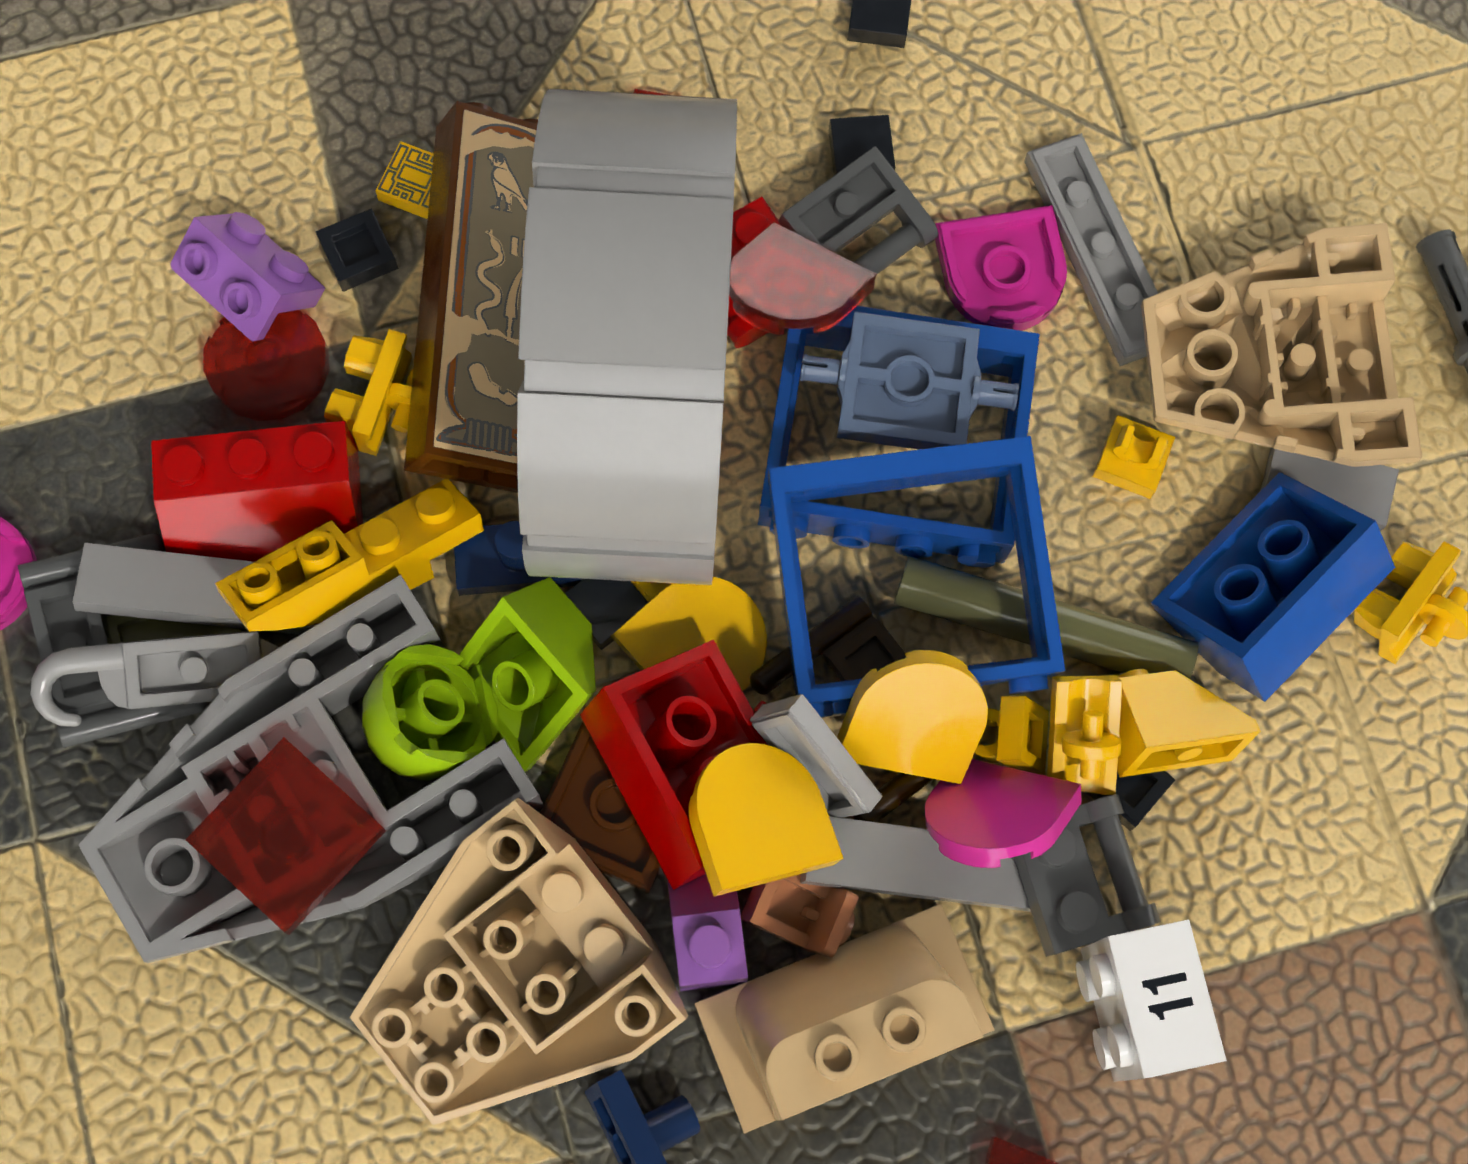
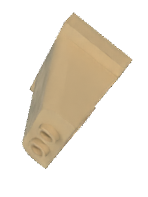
(843, 1019)

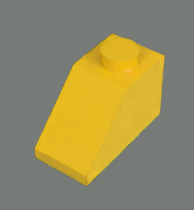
(1176, 724)

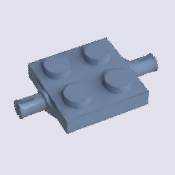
(908, 382)

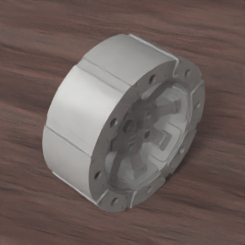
(625, 335)

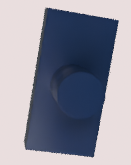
(495, 562)
(637, 1136)

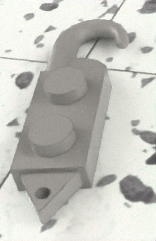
(150, 670)

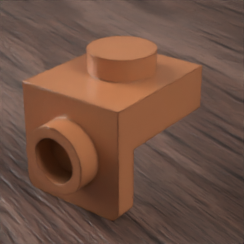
(802, 914)

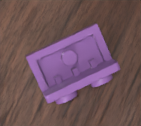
(244, 272)

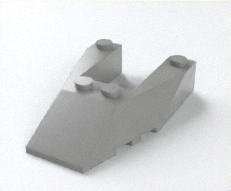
(178, 899)

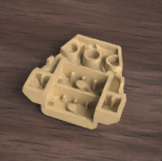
(1287, 352)

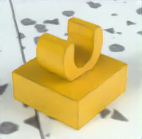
(1133, 457)
(1020, 735)

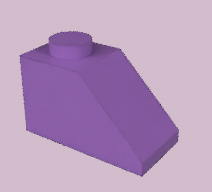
(707, 936)

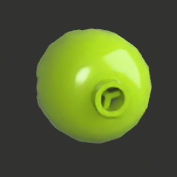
(427, 713)

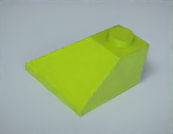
(538, 666)

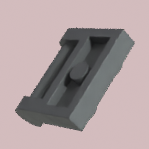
(856, 202)
(1065, 889)

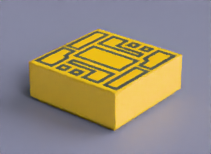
(407, 180)

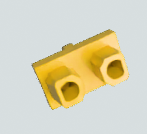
(385, 366)
(1428, 580)
(1085, 731)

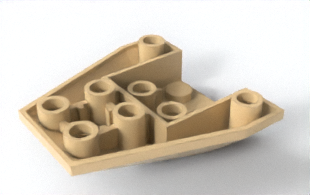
(516, 974)

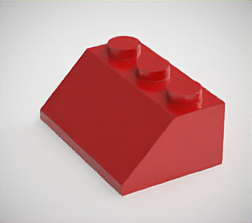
(254, 488)
(660, 736)

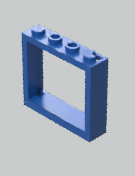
(999, 353)
(916, 469)

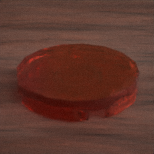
(267, 375)

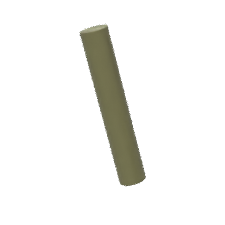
(1002, 612)

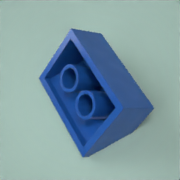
(1275, 583)

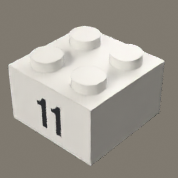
(1150, 1002)

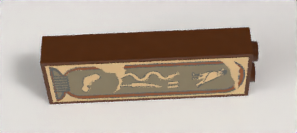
(471, 300)

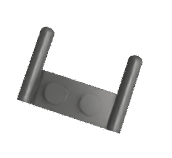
(57, 626)

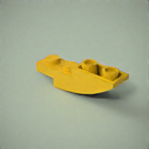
(335, 569)

